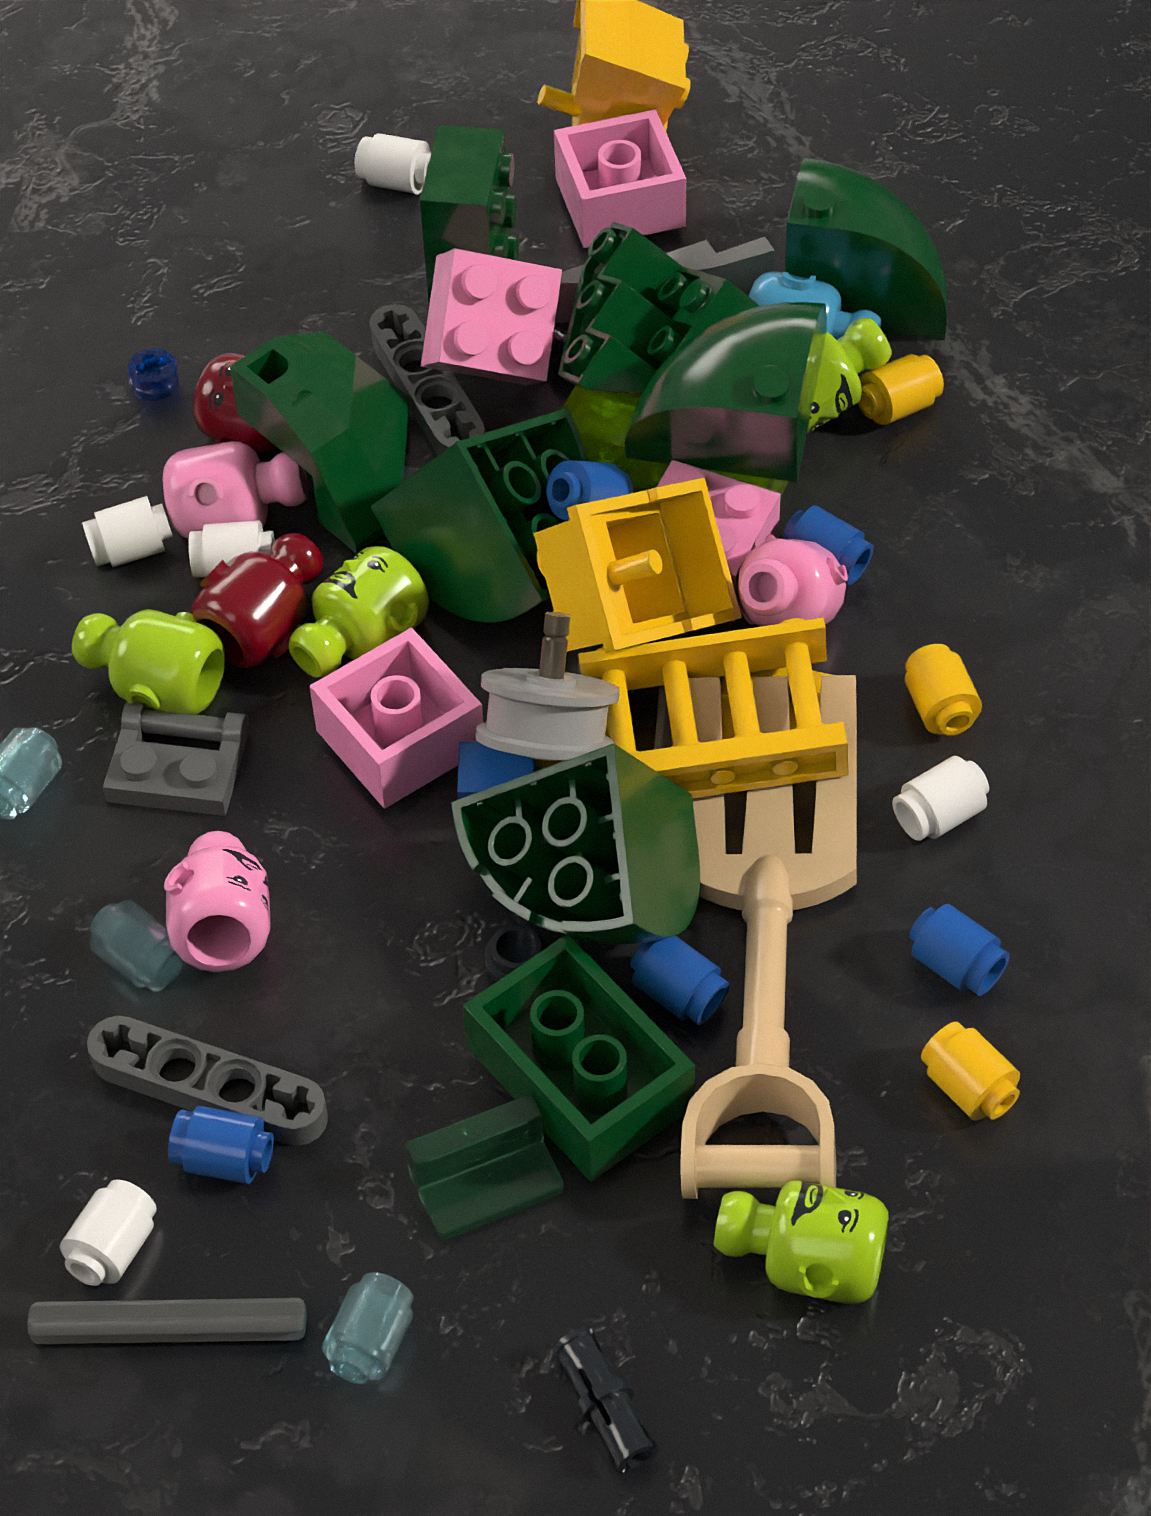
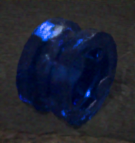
(153, 387)

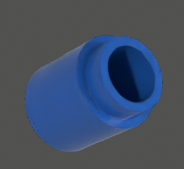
(584, 482)
(835, 535)
(958, 949)
(679, 979)
(220, 1144)

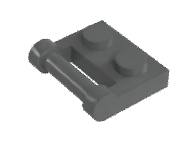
(172, 774)

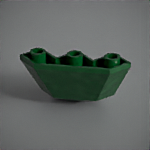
(637, 311)
(331, 420)

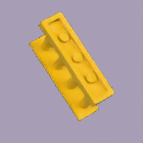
(751, 757)

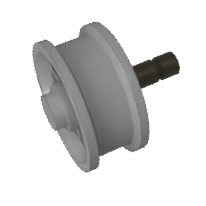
(545, 709)

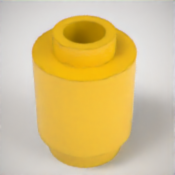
(900, 388)
(942, 690)
(971, 1071)

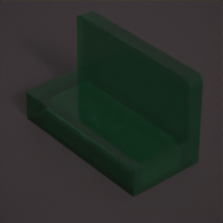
(483, 1167)

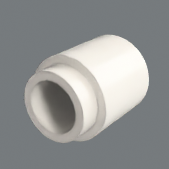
(393, 162)
(127, 532)
(225, 542)
(941, 798)
(108, 1233)

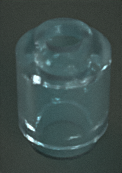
(26, 767)
(135, 945)
(368, 1328)

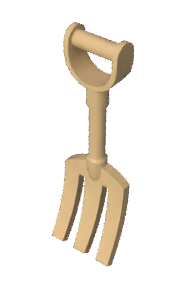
(767, 887)

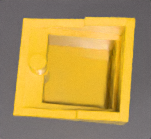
(624, 63)
(638, 567)

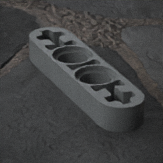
(424, 384)
(212, 1071)

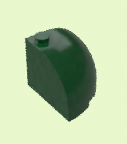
(866, 248)
(735, 394)
(474, 515)
(588, 848)

